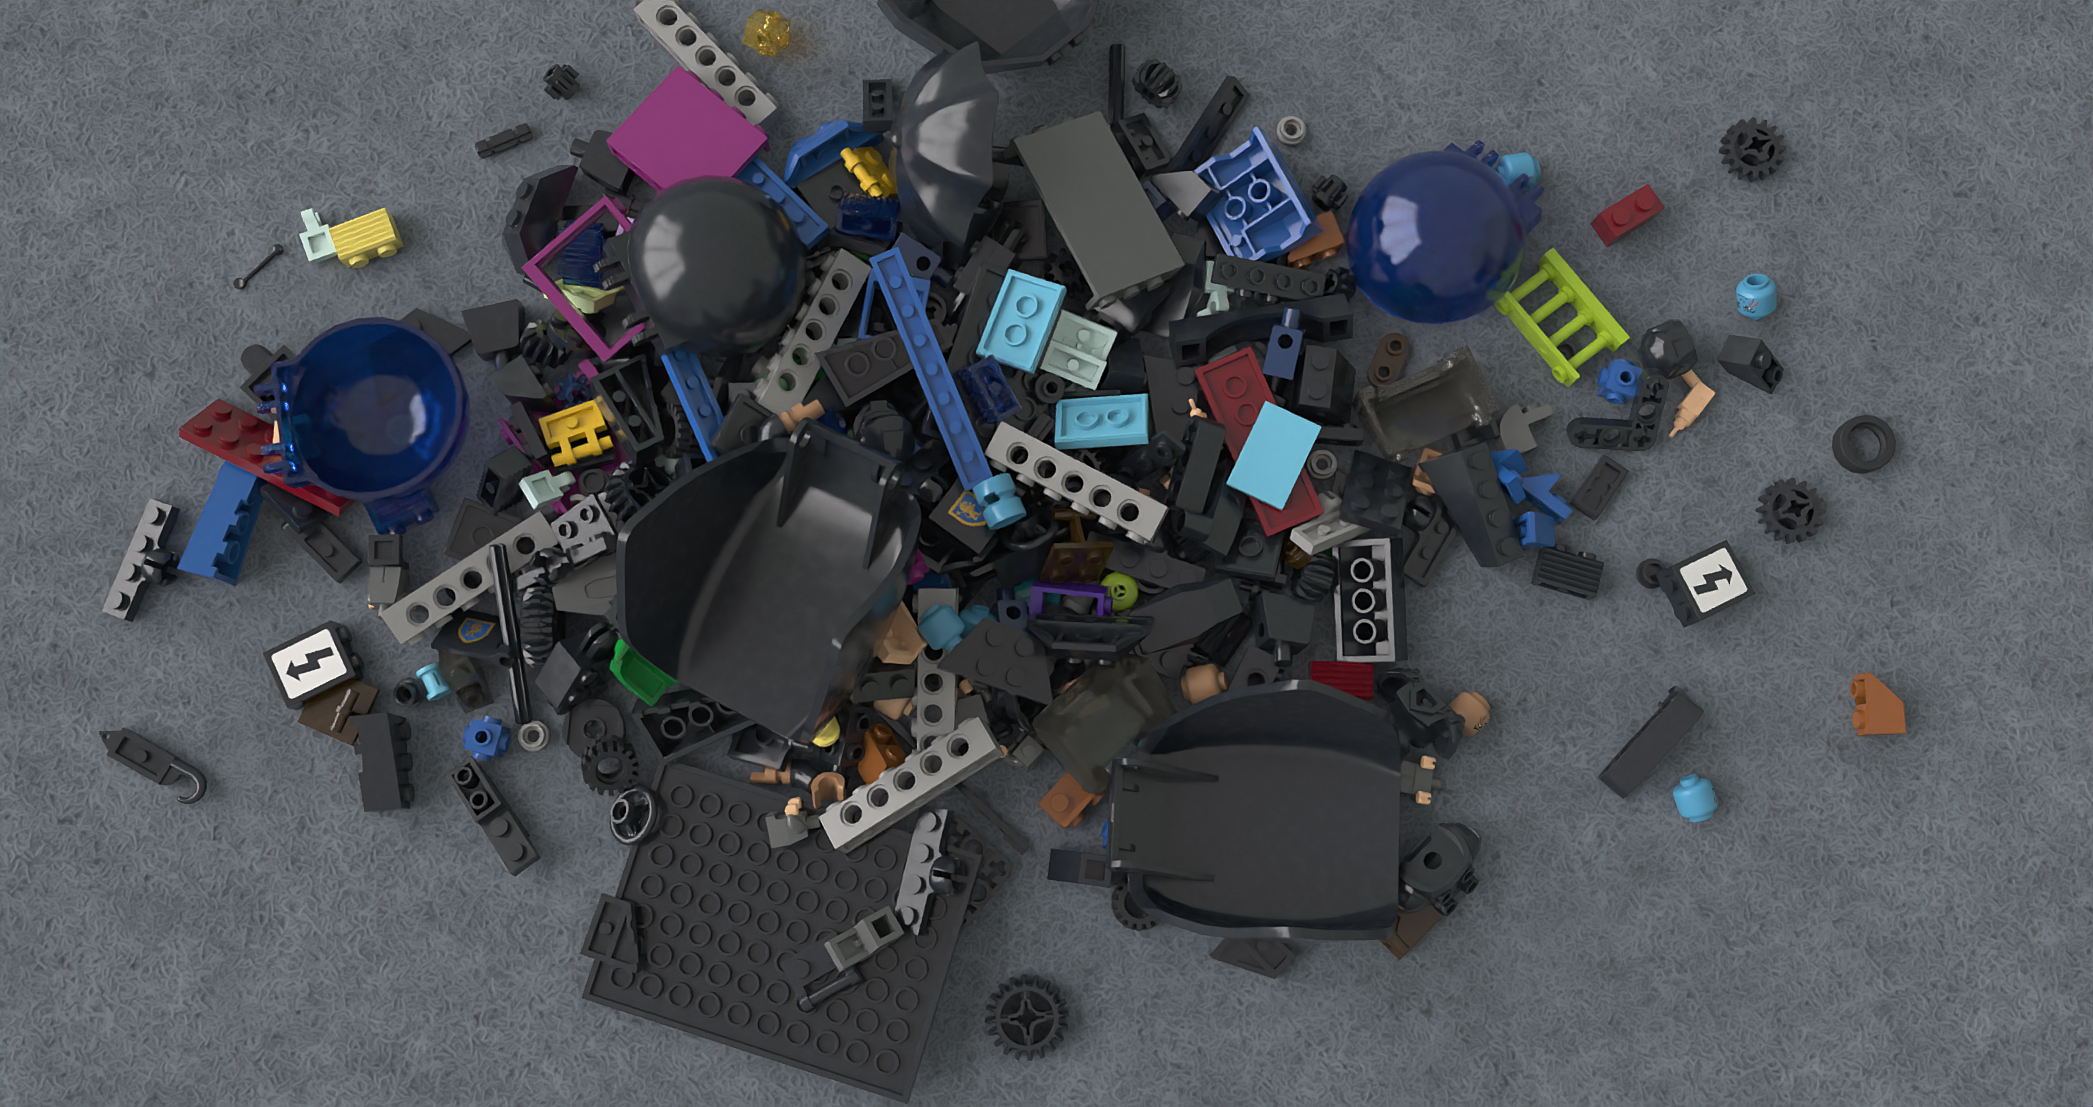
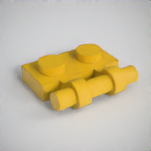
(871, 171)
(572, 425)

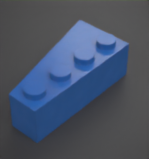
(225, 526)

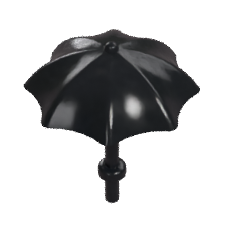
(945, 146)

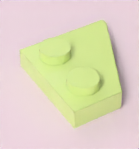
(588, 298)

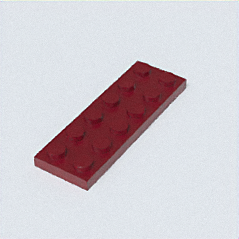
(1236, 397)
(239, 438)

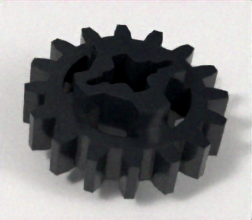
(1752, 162)
(1786, 497)

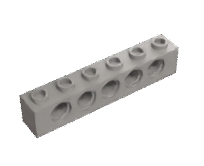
(655, 13)
(850, 275)
(1009, 440)
(399, 615)
(947, 695)
(928, 785)

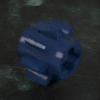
(568, 386)

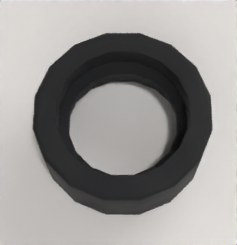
(1848, 460)

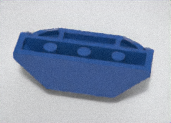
(824, 148)

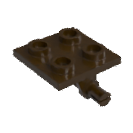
(1075, 560)
(331, 709)
(1410, 930)

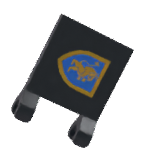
(963, 516)
(475, 636)

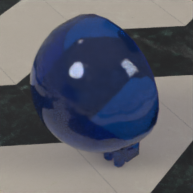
(1440, 234)
(367, 411)

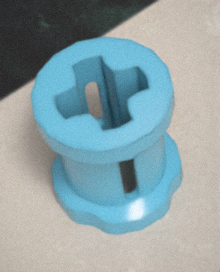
(434, 682)

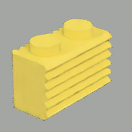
(366, 238)

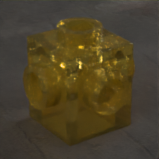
(767, 32)

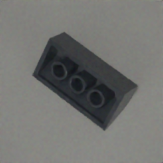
(1370, 600)

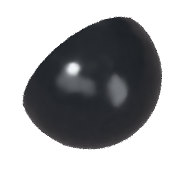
(709, 268)

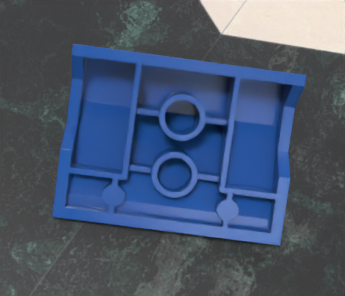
(1261, 201)

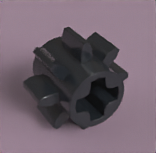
(561, 82)
(1329, 193)
(1340, 282)

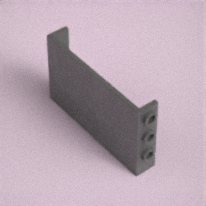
(1098, 207)

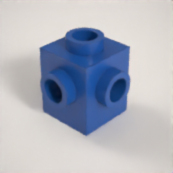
(1613, 387)
(497, 740)

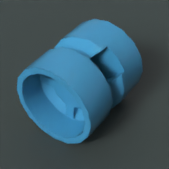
(1003, 511)

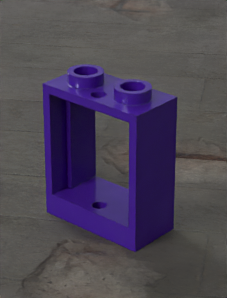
(1039, 592)

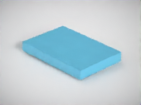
(1021, 321)
(1102, 421)
(1273, 455)

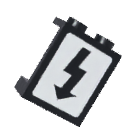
(1705, 584)
(313, 663)

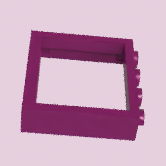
(534, 270)

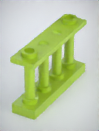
(1589, 313)

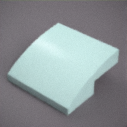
(1078, 349)

